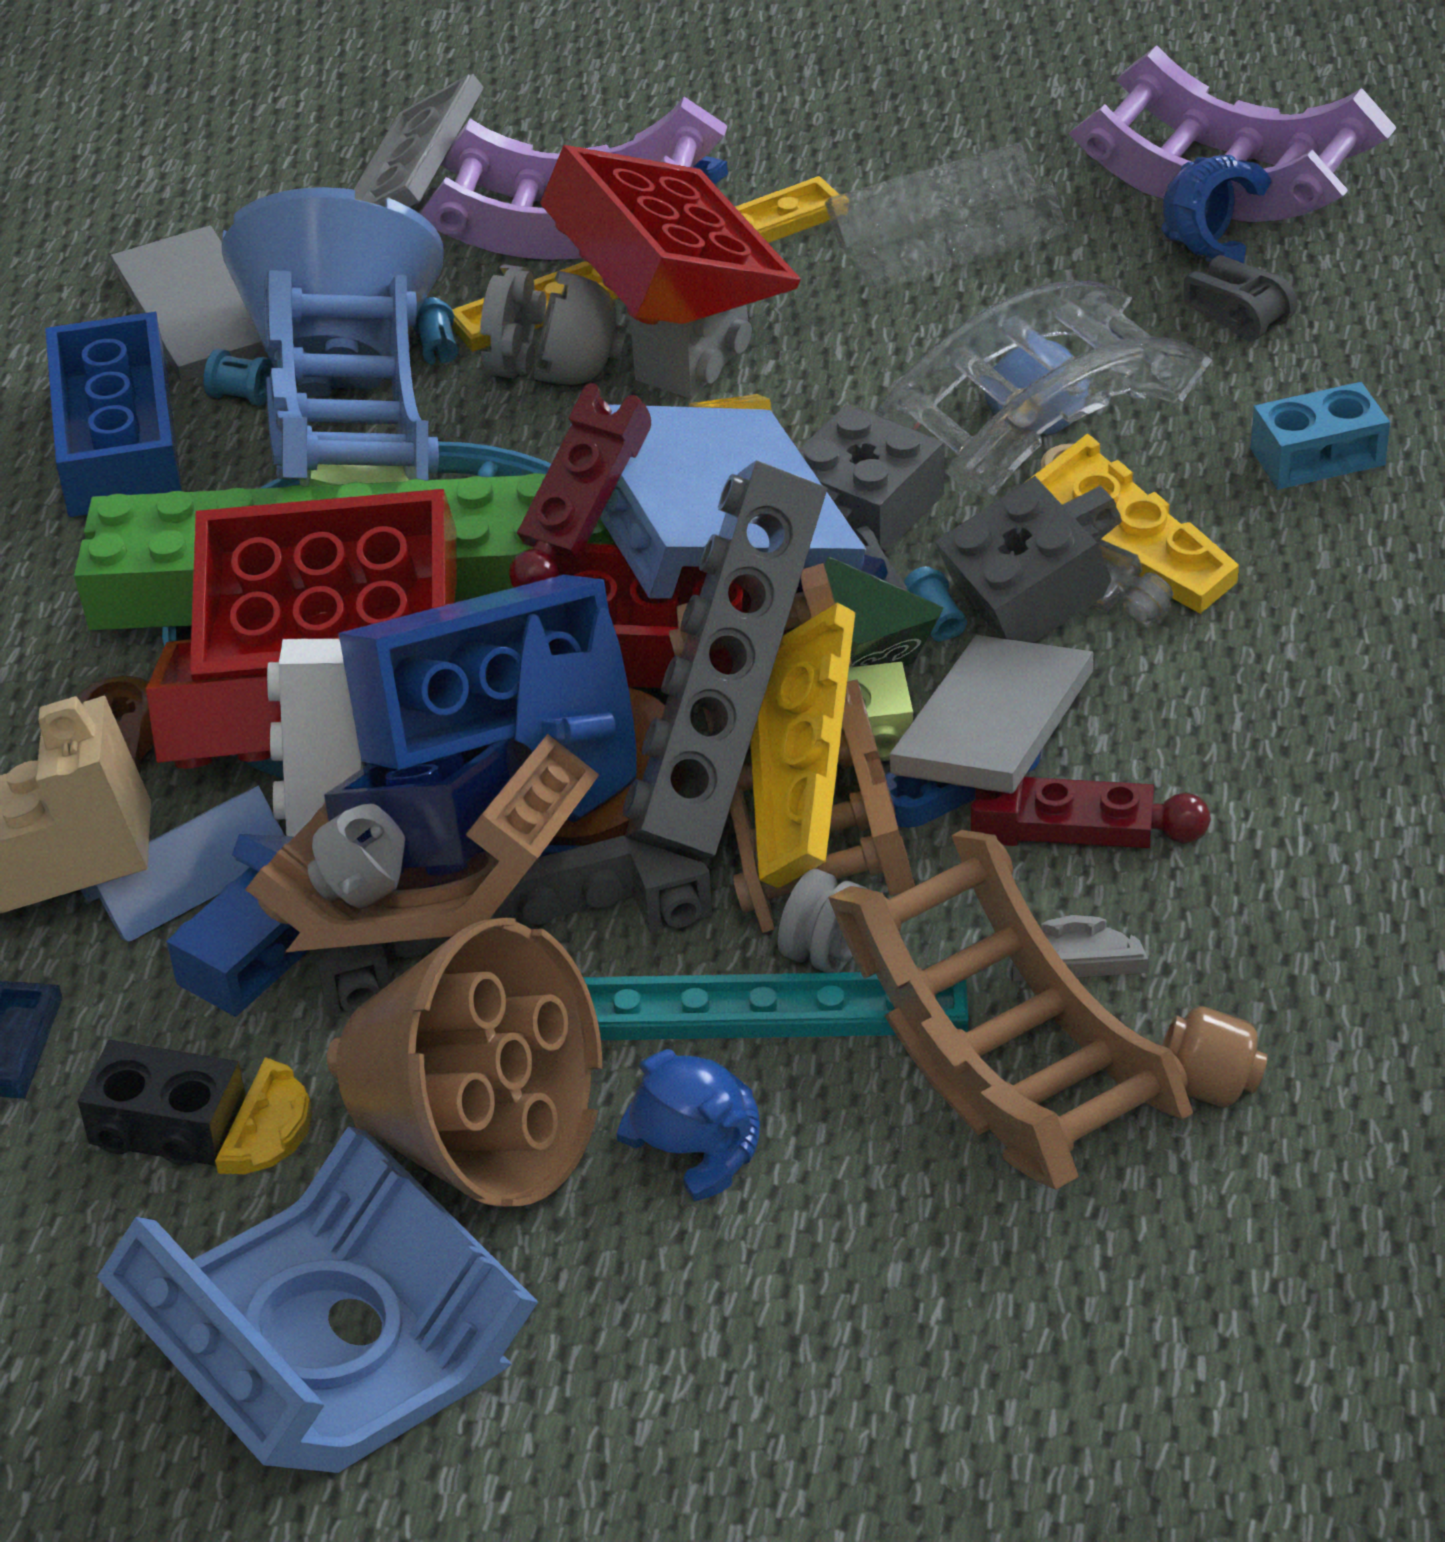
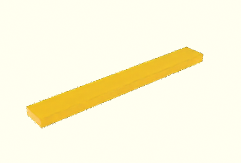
(771, 215)

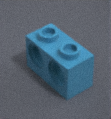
(1319, 435)

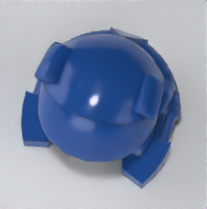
(1203, 200)
(692, 1108)

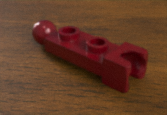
(579, 483)
(1086, 813)

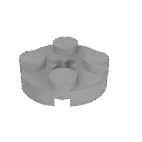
(509, 317)

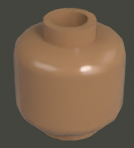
(1216, 1055)

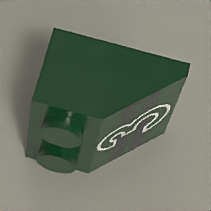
(888, 620)

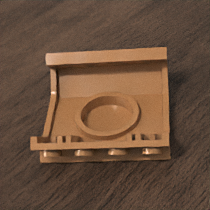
(510, 830)

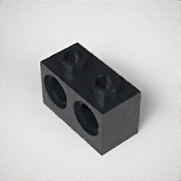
(161, 1102)

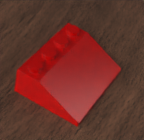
(661, 236)
(313, 573)
(207, 716)

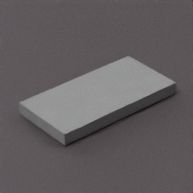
(417, 145)
(192, 297)
(992, 714)

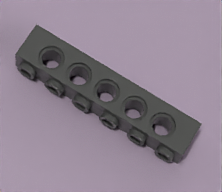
(789, 514)

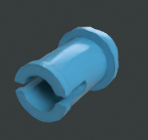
(435, 330)
(934, 587)

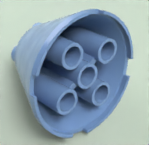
(332, 250)

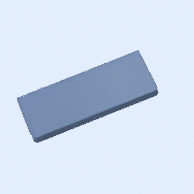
(185, 866)

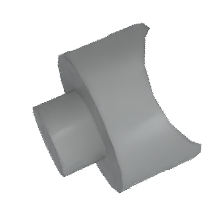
(355, 869)

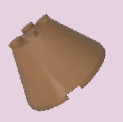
(478, 1063)

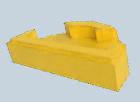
(268, 1123)

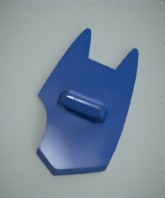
(581, 705)

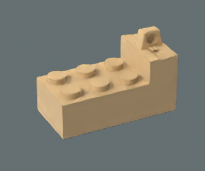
(73, 812)

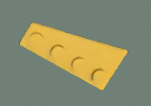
(1172, 550)
(799, 746)

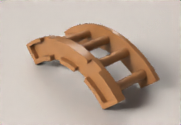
(867, 808)
(950, 1057)

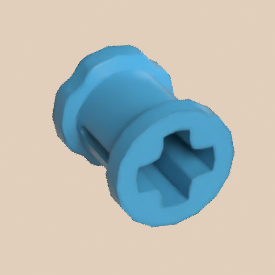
(236, 376)

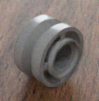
(810, 926)

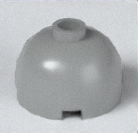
(578, 332)

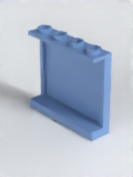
(673, 489)

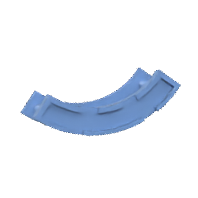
(289, 411)

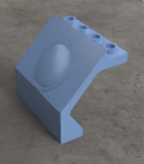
(256, 1309)

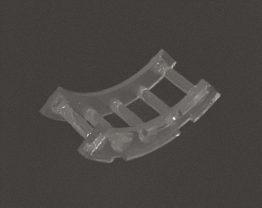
(1121, 363)

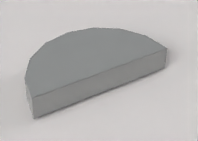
(1092, 948)

